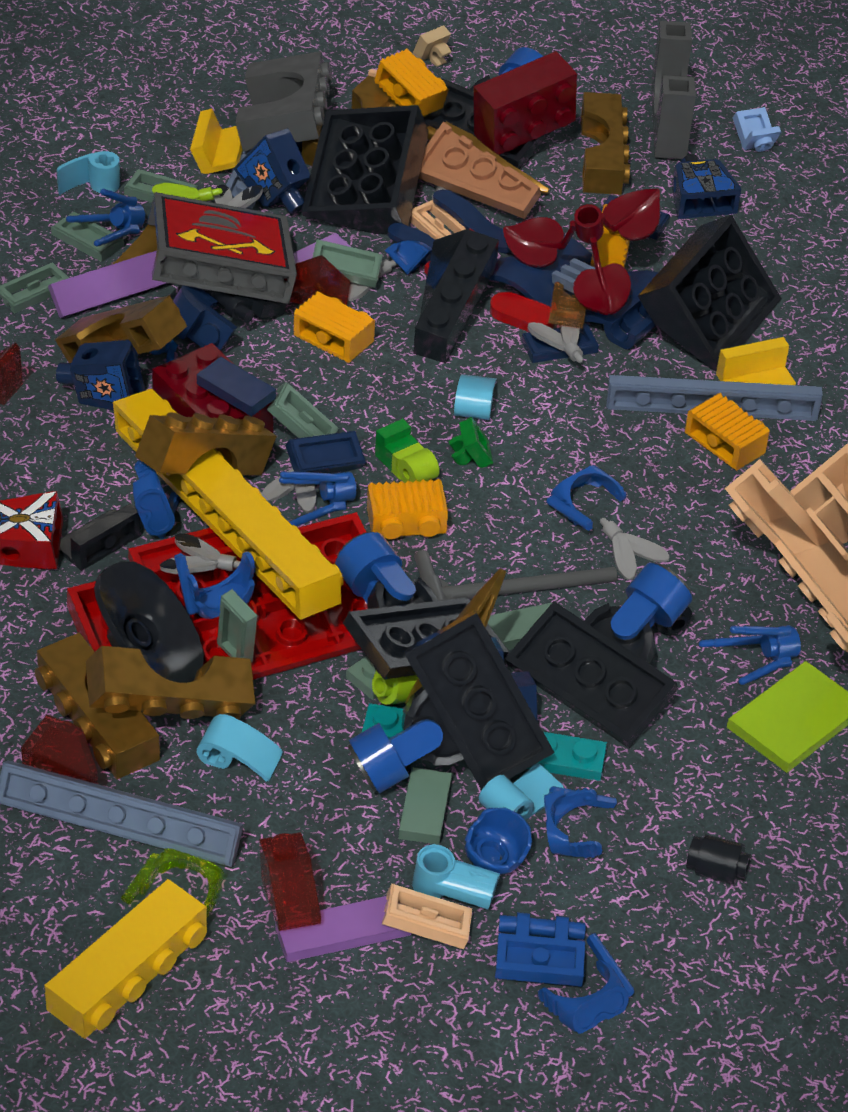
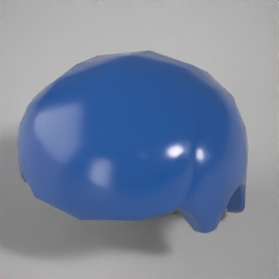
(496, 834)

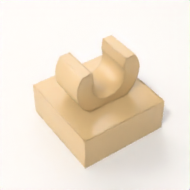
(433, 46)

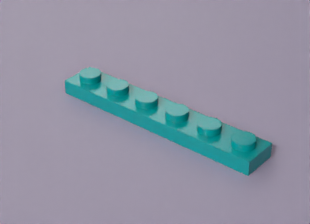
(572, 754)

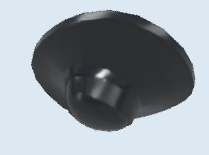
(149, 618)

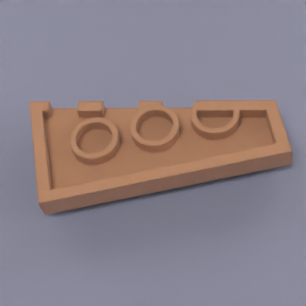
(466, 170)

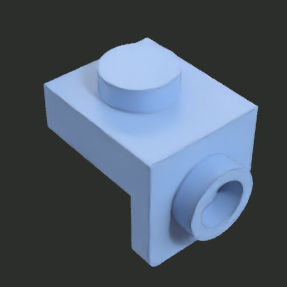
(755, 129)

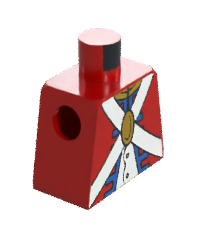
(31, 531)

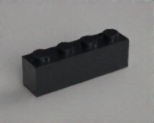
(454, 284)

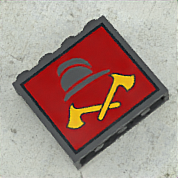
(222, 248)

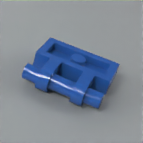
(540, 958)

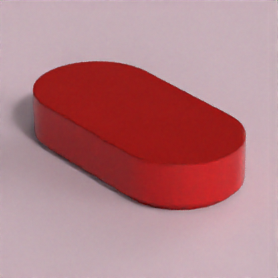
(519, 310)

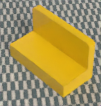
(215, 147)
(756, 363)

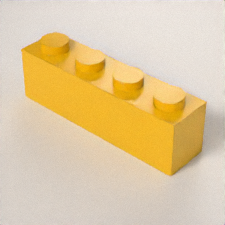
(126, 959)

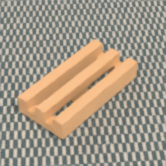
(432, 226)
(428, 916)

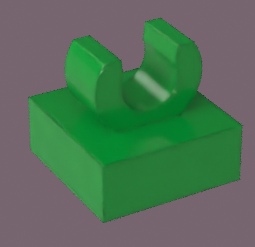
(471, 445)

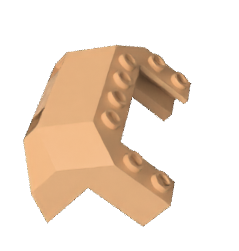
(806, 528)

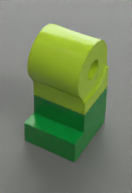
(404, 454)

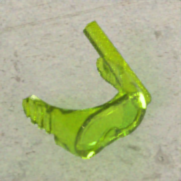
(170, 859)

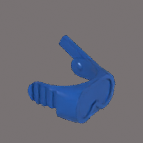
(592, 475)
(151, 502)
(207, 600)
(560, 802)
(587, 1011)

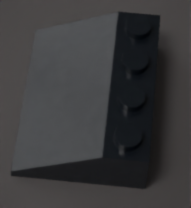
(367, 167)
(711, 292)

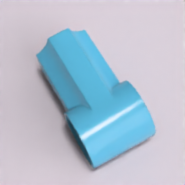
(442, 875)

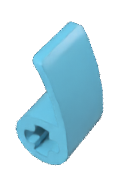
(97, 168)
(474, 397)
(231, 739)
(523, 795)

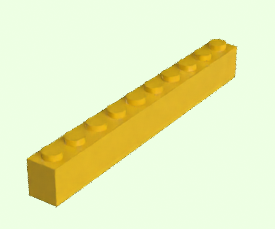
(242, 517)

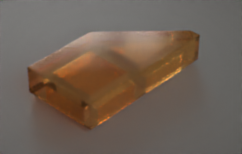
(565, 308)

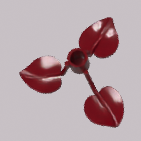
(597, 289)

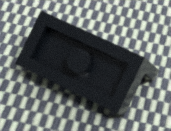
(101, 536)

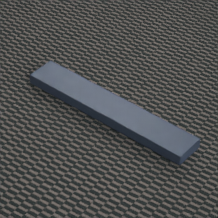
(682, 395)
(119, 813)

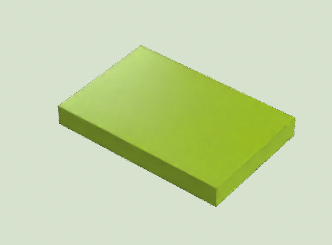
(793, 716)

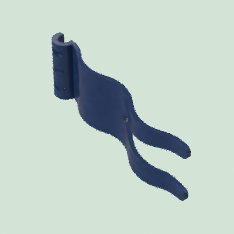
(537, 282)

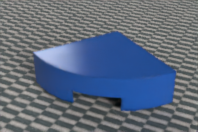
(409, 254)

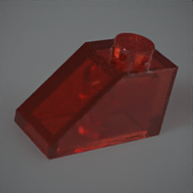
(60, 749)
(289, 881)

